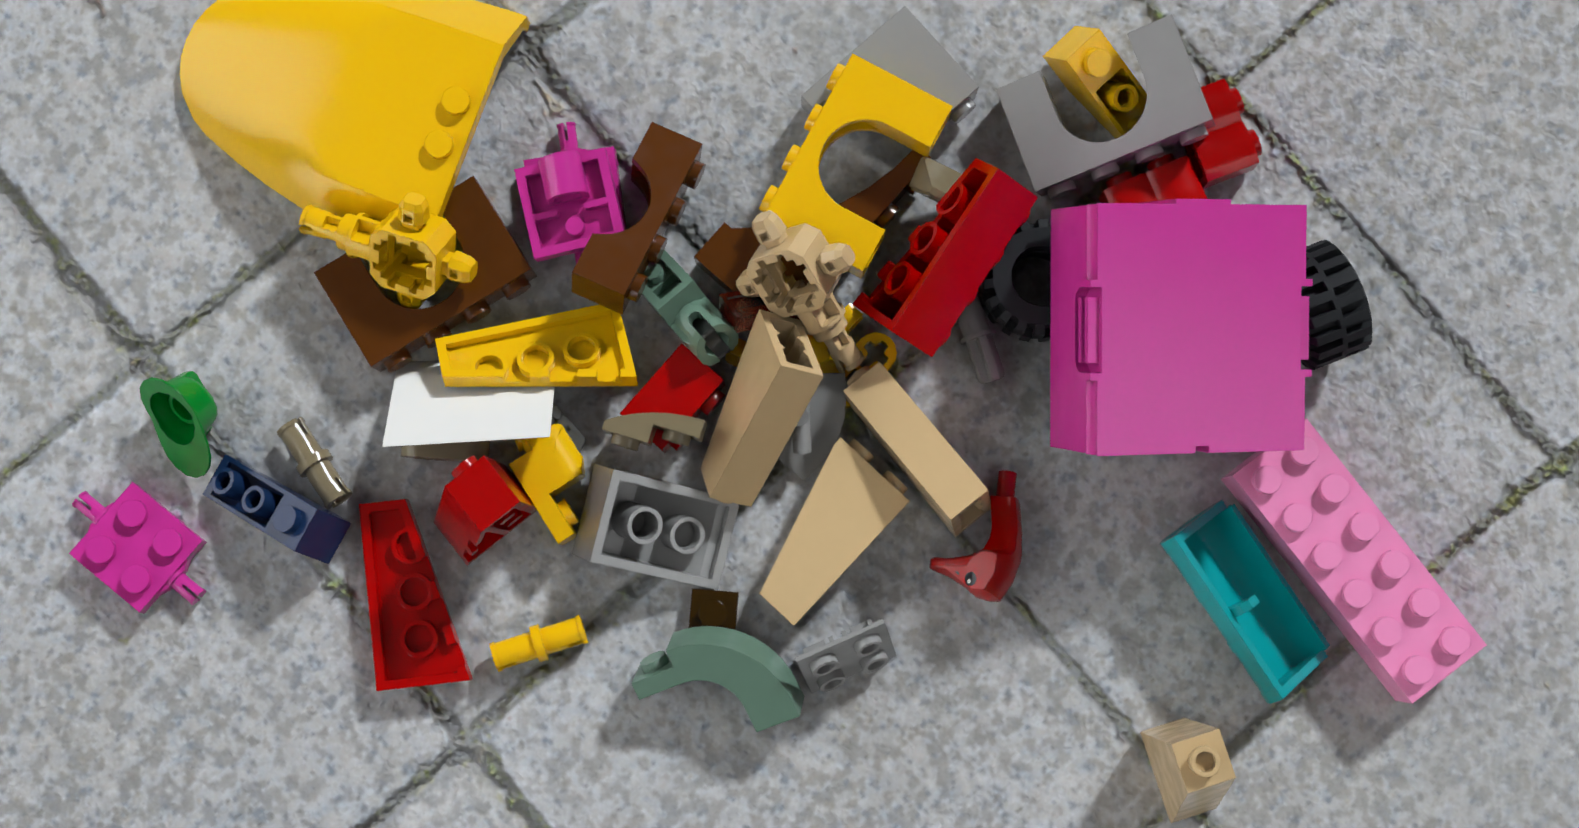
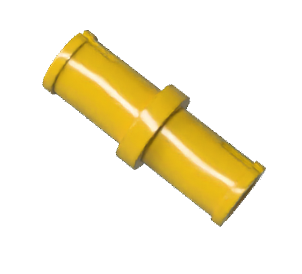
(538, 643)

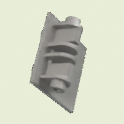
(863, 650)

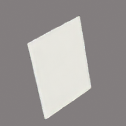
(430, 413)

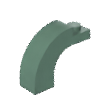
(728, 659)

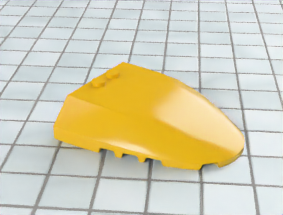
(347, 95)

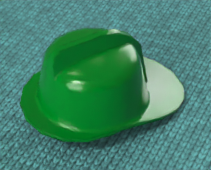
(182, 418)

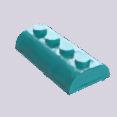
(1247, 599)

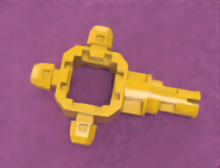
(390, 267)

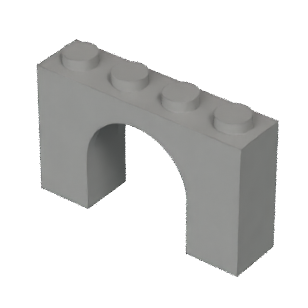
(1172, 113)

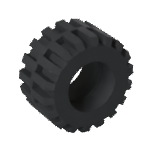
(999, 293)
(1337, 307)

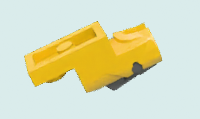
(549, 469)

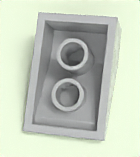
(654, 528)

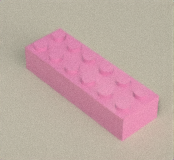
(1355, 565)

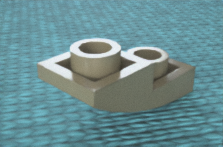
(639, 428)

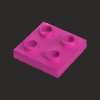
(568, 201)

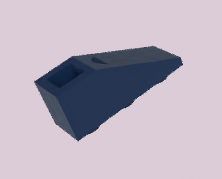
(277, 510)

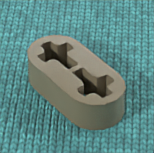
(447, 452)

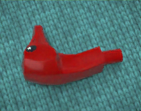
(992, 569)

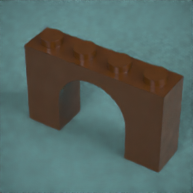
(392, 332)

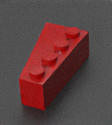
(949, 257)

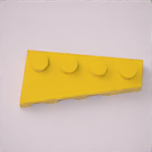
(547, 351)

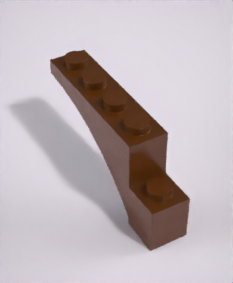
(731, 248)

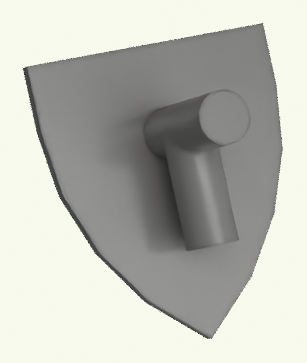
(817, 427)

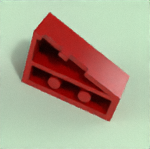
(481, 506)

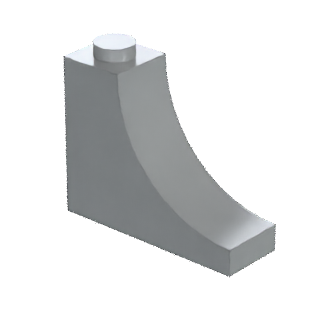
(913, 55)

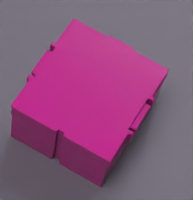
(1178, 327)

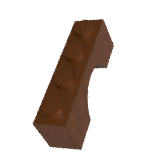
(614, 263)

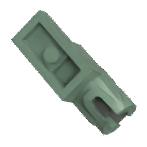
(688, 311)

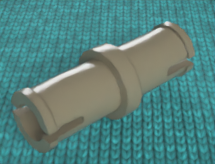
(314, 463)

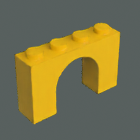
(860, 100)

